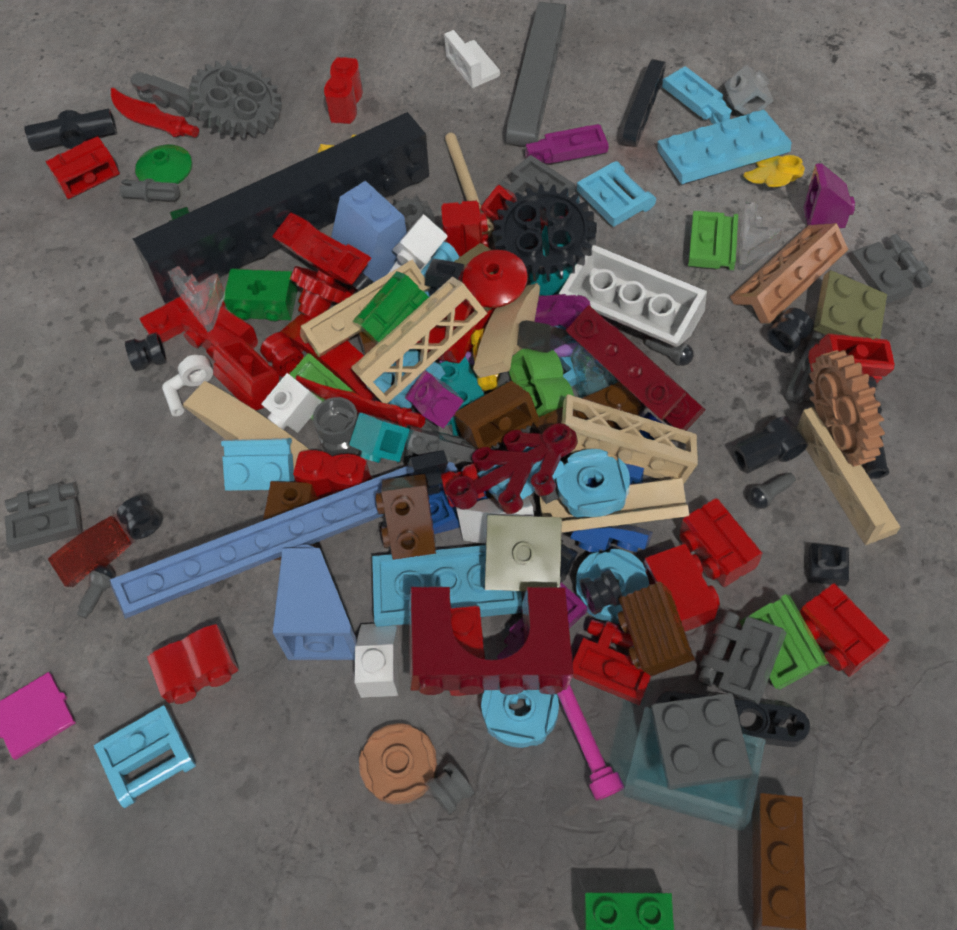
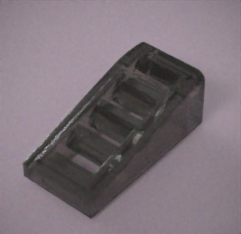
(541, 336)

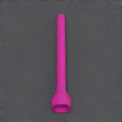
(603, 778)

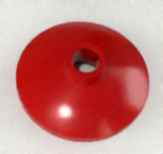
(498, 288)

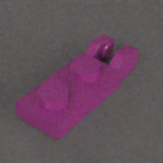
(560, 309)

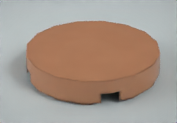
(398, 763)

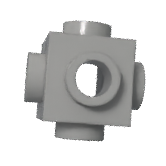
(748, 91)

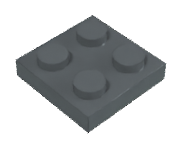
(700, 741)

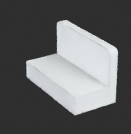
(470, 60)

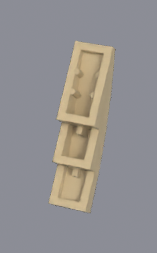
(502, 331)
(233, 418)

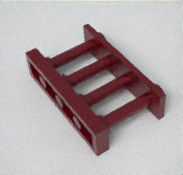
(635, 370)

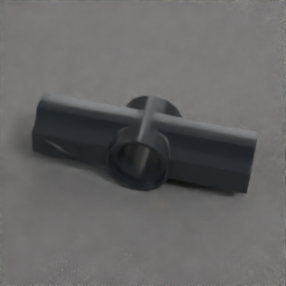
(70, 129)

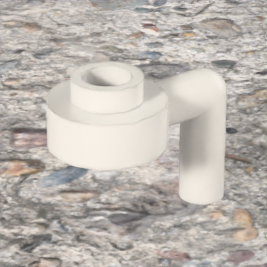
(192, 372)

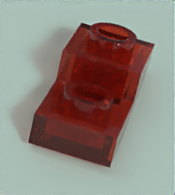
(89, 549)

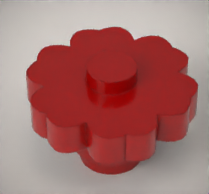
(318, 291)

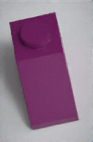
(828, 199)

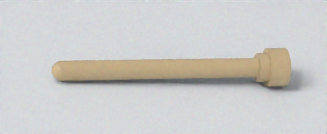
(464, 176)

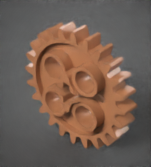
(847, 406)

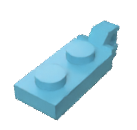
(697, 95)

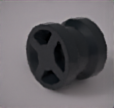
(139, 517)
(601, 591)

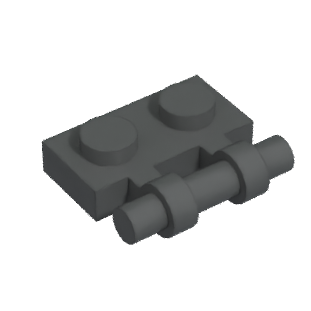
(533, 173)
(882, 273)
(45, 523)
(750, 661)

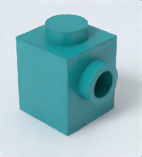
(378, 438)

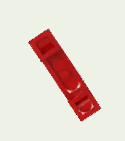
(320, 250)
(337, 360)

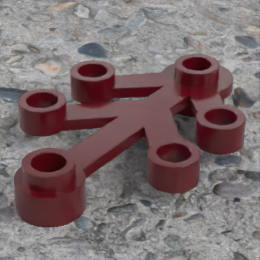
(551, 445)

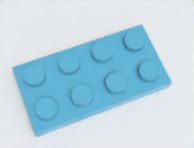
(723, 146)
(454, 568)

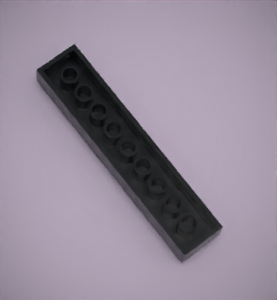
(243, 222)

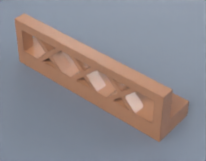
(791, 271)

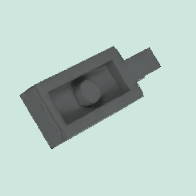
(455, 447)

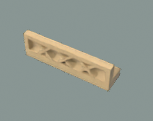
(336, 324)
(411, 331)
(657, 457)
(849, 484)
(644, 503)

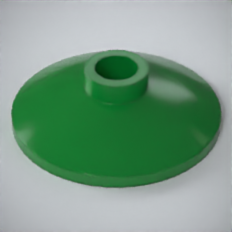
(164, 164)

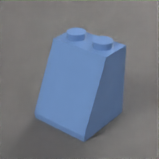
(371, 226)
(309, 610)

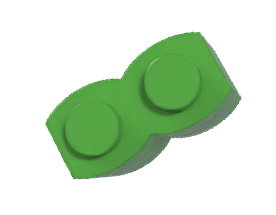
(542, 377)

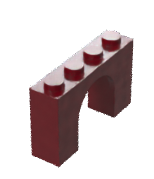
(442, 664)

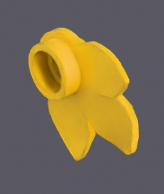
(776, 171)

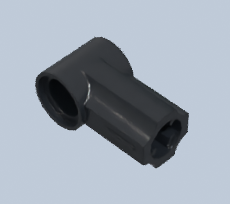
(776, 441)

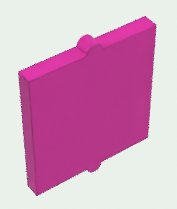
(33, 715)

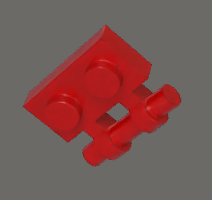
(607, 668)

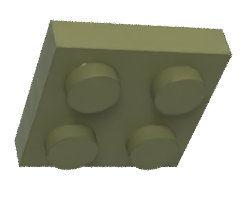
(849, 307)

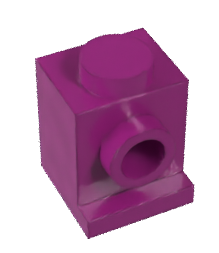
(434, 399)

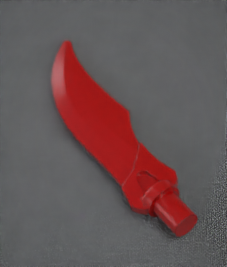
(150, 115)
(401, 416)

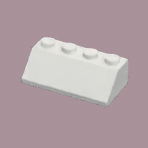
(638, 296)

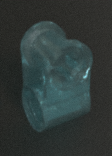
(589, 372)

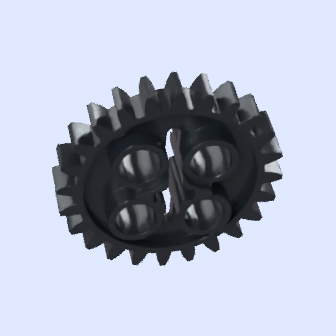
(575, 230)

